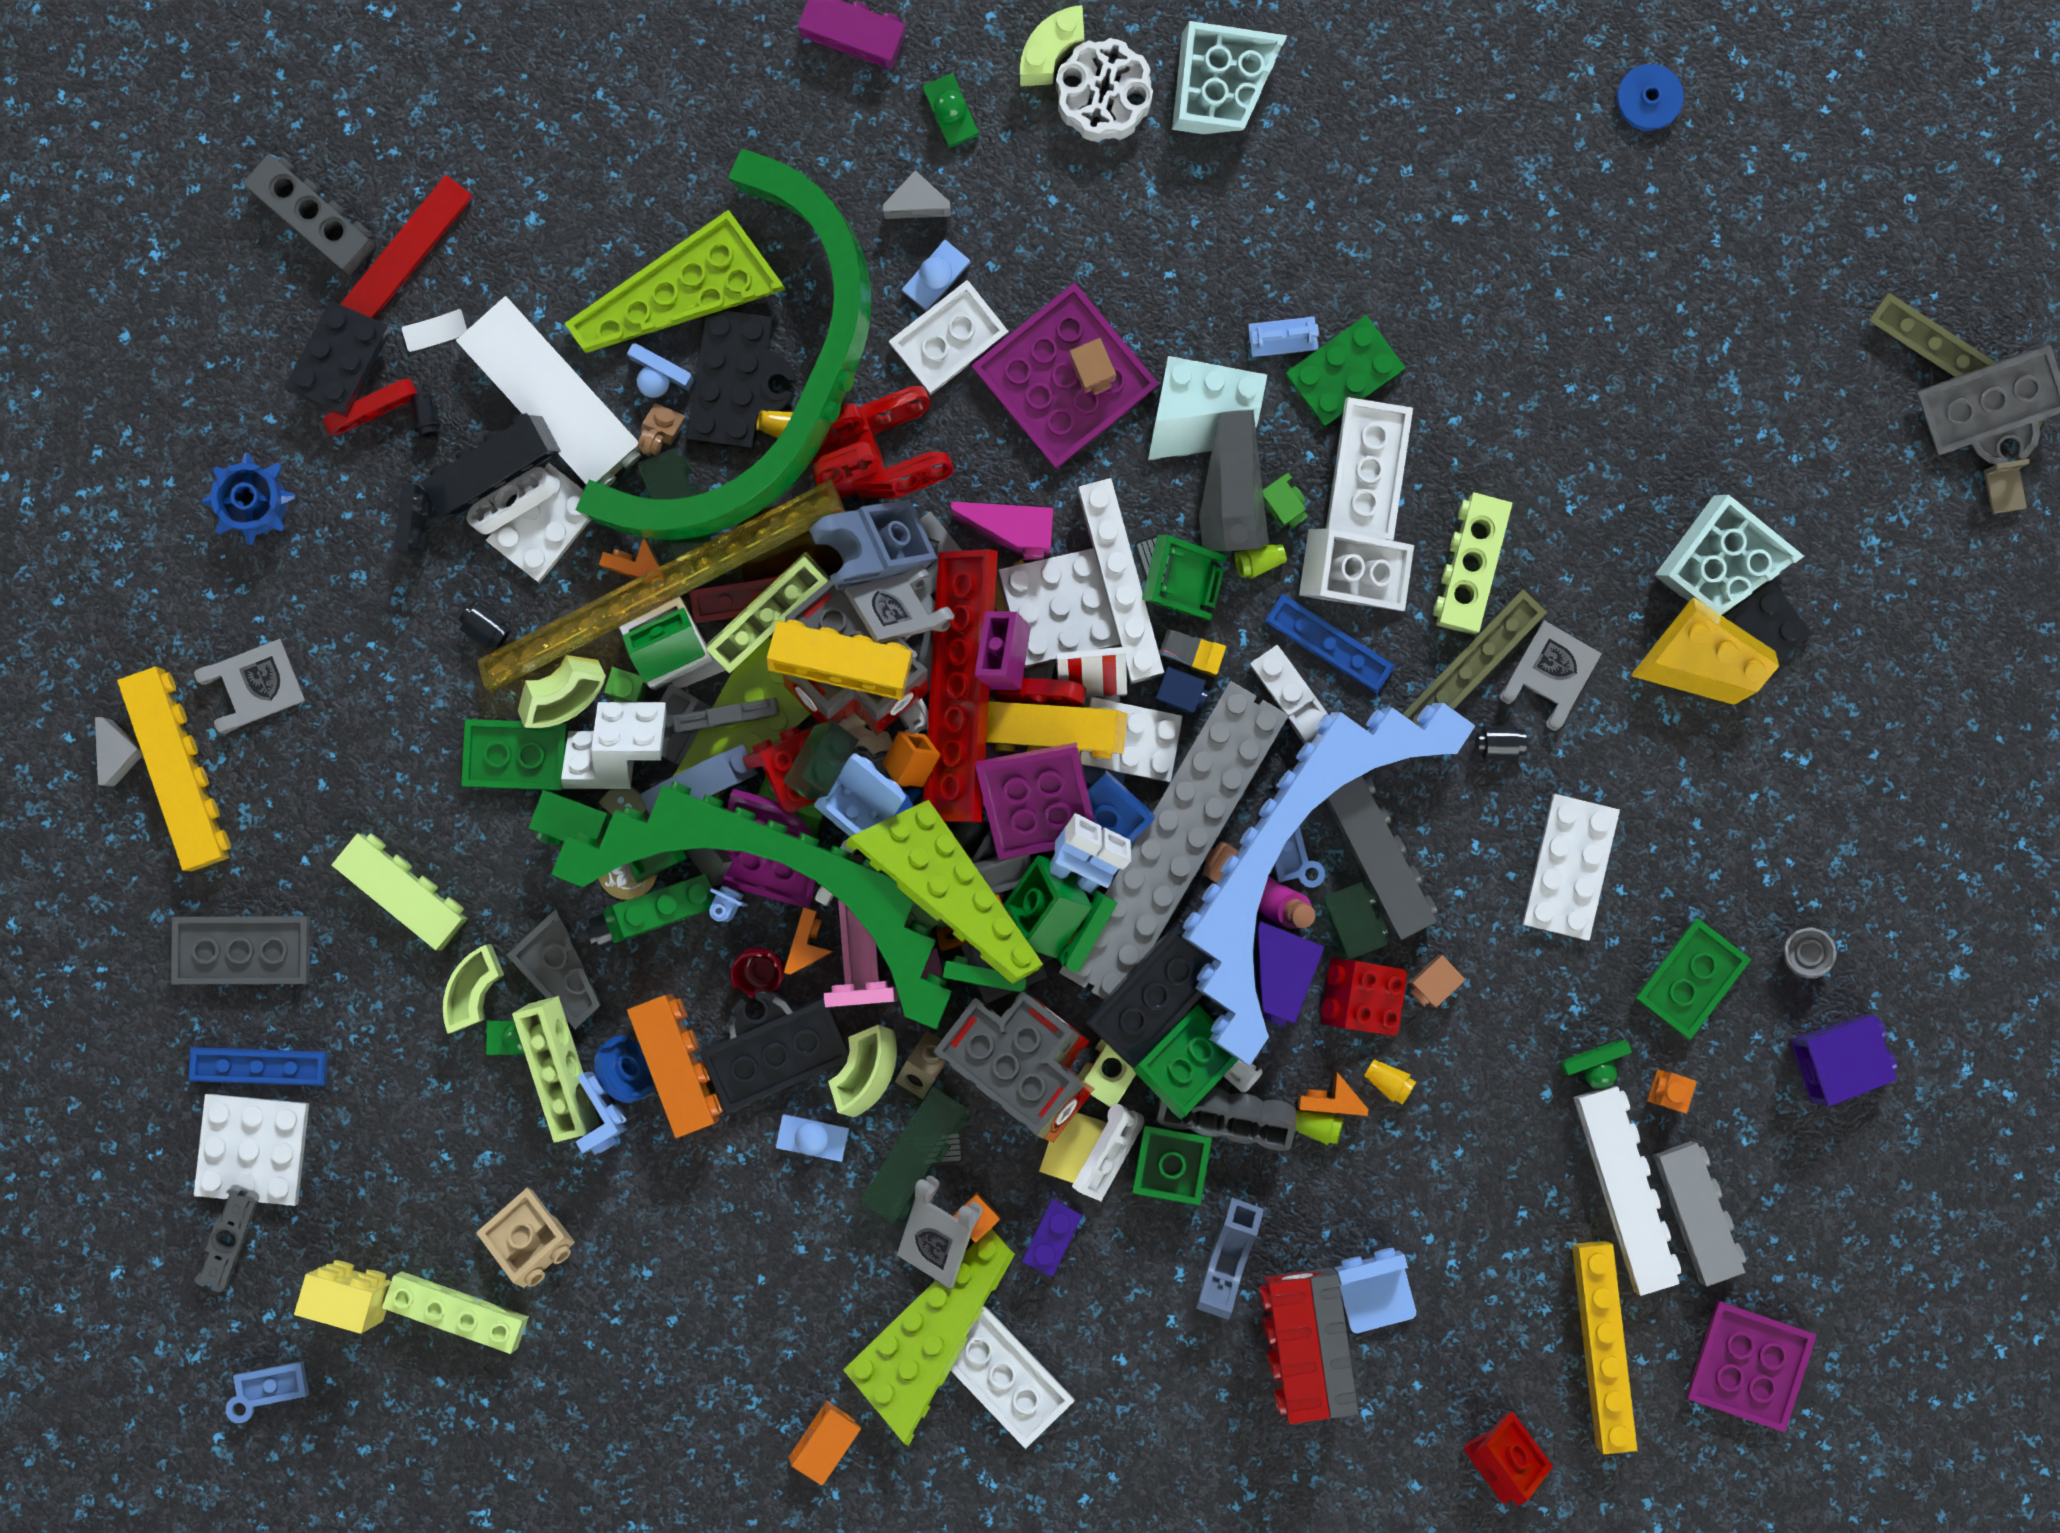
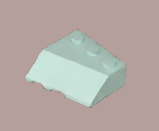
(1221, 76)
(1192, 401)
(1725, 556)

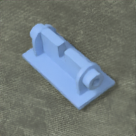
(1283, 336)
(725, 904)

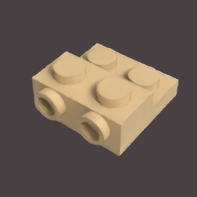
(526, 1239)

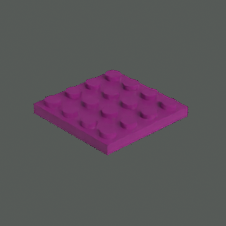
(1040, 387)

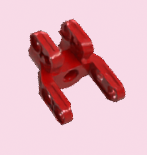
(855, 461)

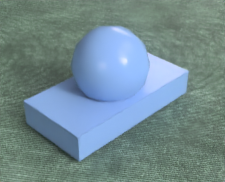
(936, 276)
(657, 372)
(812, 1138)

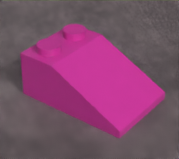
(1016, 528)

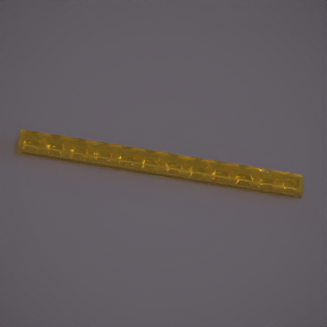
(659, 586)

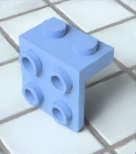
(860, 797)
(612, 1115)
(1376, 1290)

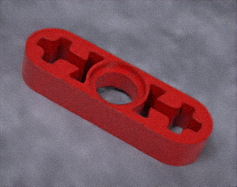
(371, 407)
(1045, 692)

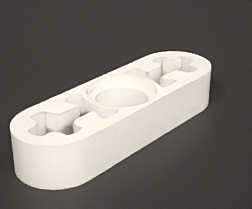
(531, 490)

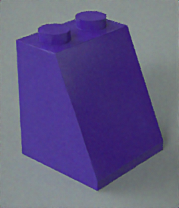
(1283, 971)
(1844, 1059)

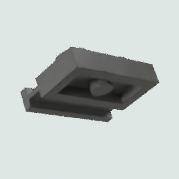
(677, 703)

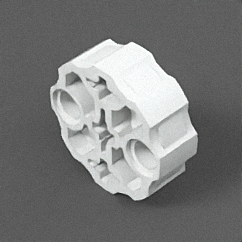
(1134, 79)

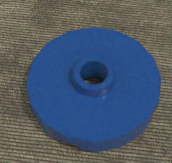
(1639, 110)
(623, 1069)

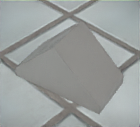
(916, 200)
(115, 752)

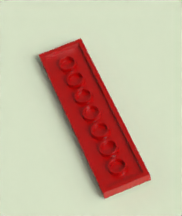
(956, 695)

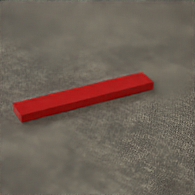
(408, 248)

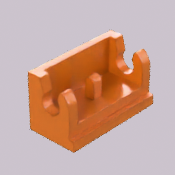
(824, 1443)

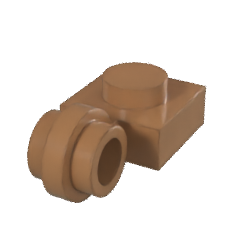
(659, 427)

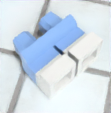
(1090, 853)

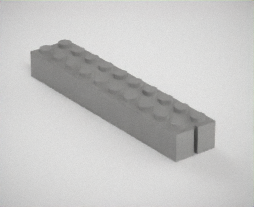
(1181, 834)

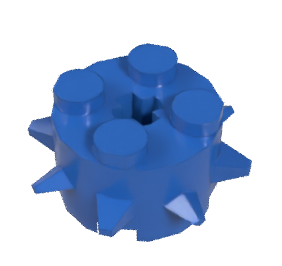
(234, 486)

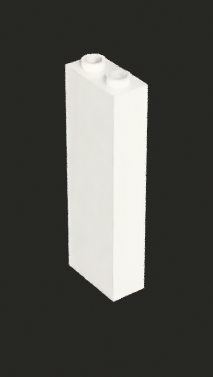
(546, 386)

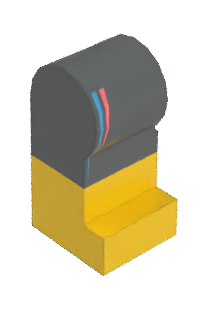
(1192, 652)

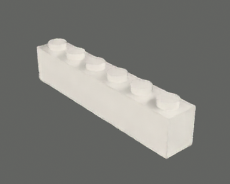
(1120, 580)
(1627, 1191)

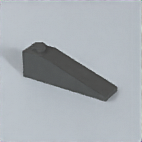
(1233, 498)

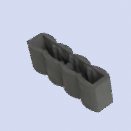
(1238, 1118)

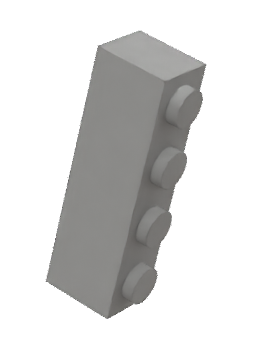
(1699, 1213)

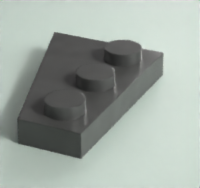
(556, 969)

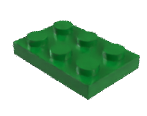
(1345, 367)
(512, 755)
(1692, 978)
(1185, 1063)

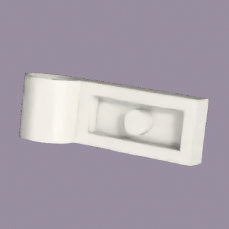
(1289, 692)

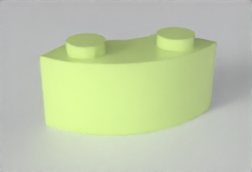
(1050, 44)
(562, 693)
(468, 987)
(866, 1072)

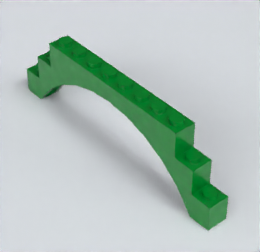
(690, 822)

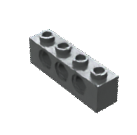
(266, 184)

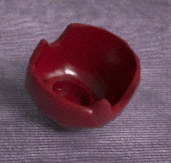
(756, 970)

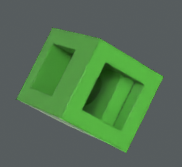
(1285, 502)
(625, 687)

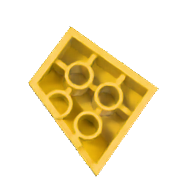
(1708, 657)

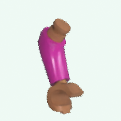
(1278, 901)

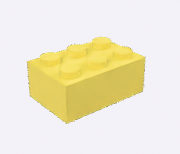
(343, 1297)

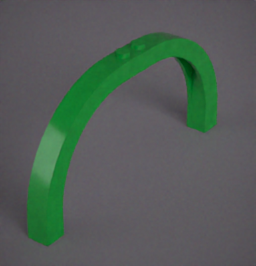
(819, 401)

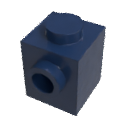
(1182, 691)

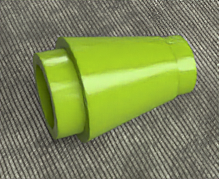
(1259, 560)
(1319, 1126)

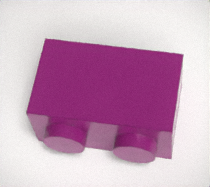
(1002, 650)

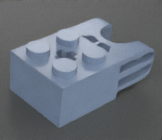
(875, 542)

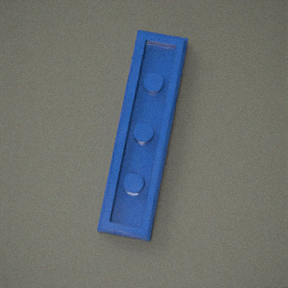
(1329, 644)
(258, 1066)

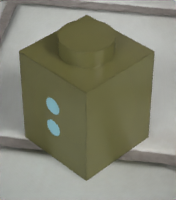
(619, 798)

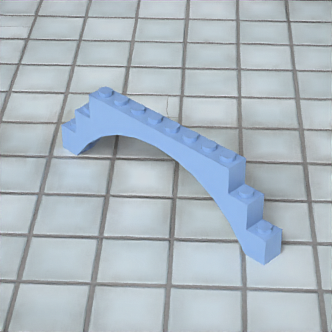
(1228, 917)

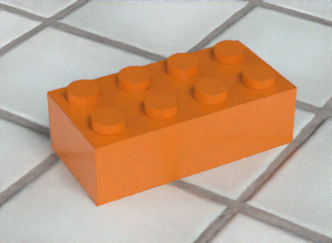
(674, 1064)

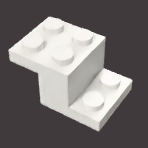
(619, 737)

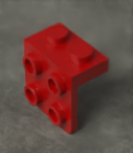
(777, 761)
(1363, 996)

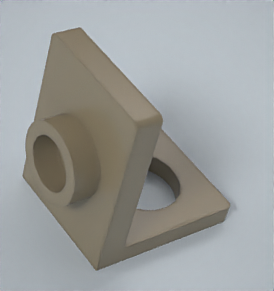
(2005, 486)
(923, 1064)

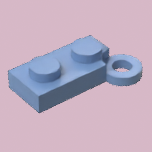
(1294, 862)
(267, 1387)

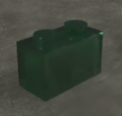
(821, 760)
(1355, 920)

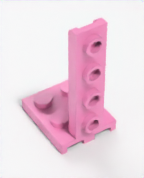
(859, 964)

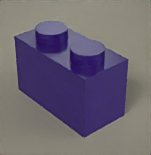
(1052, 1237)

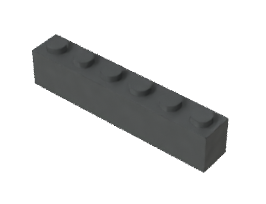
(1381, 858)

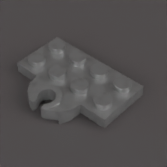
(1994, 405)

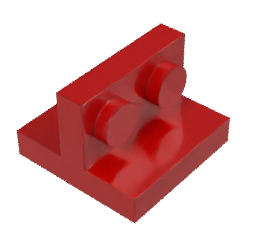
(1509, 1460)

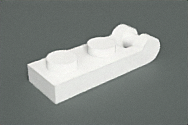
(1109, 1152)

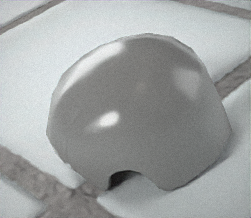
(1810, 953)

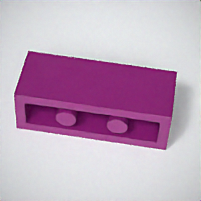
(853, 30)

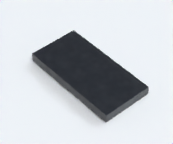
(1150, 997)

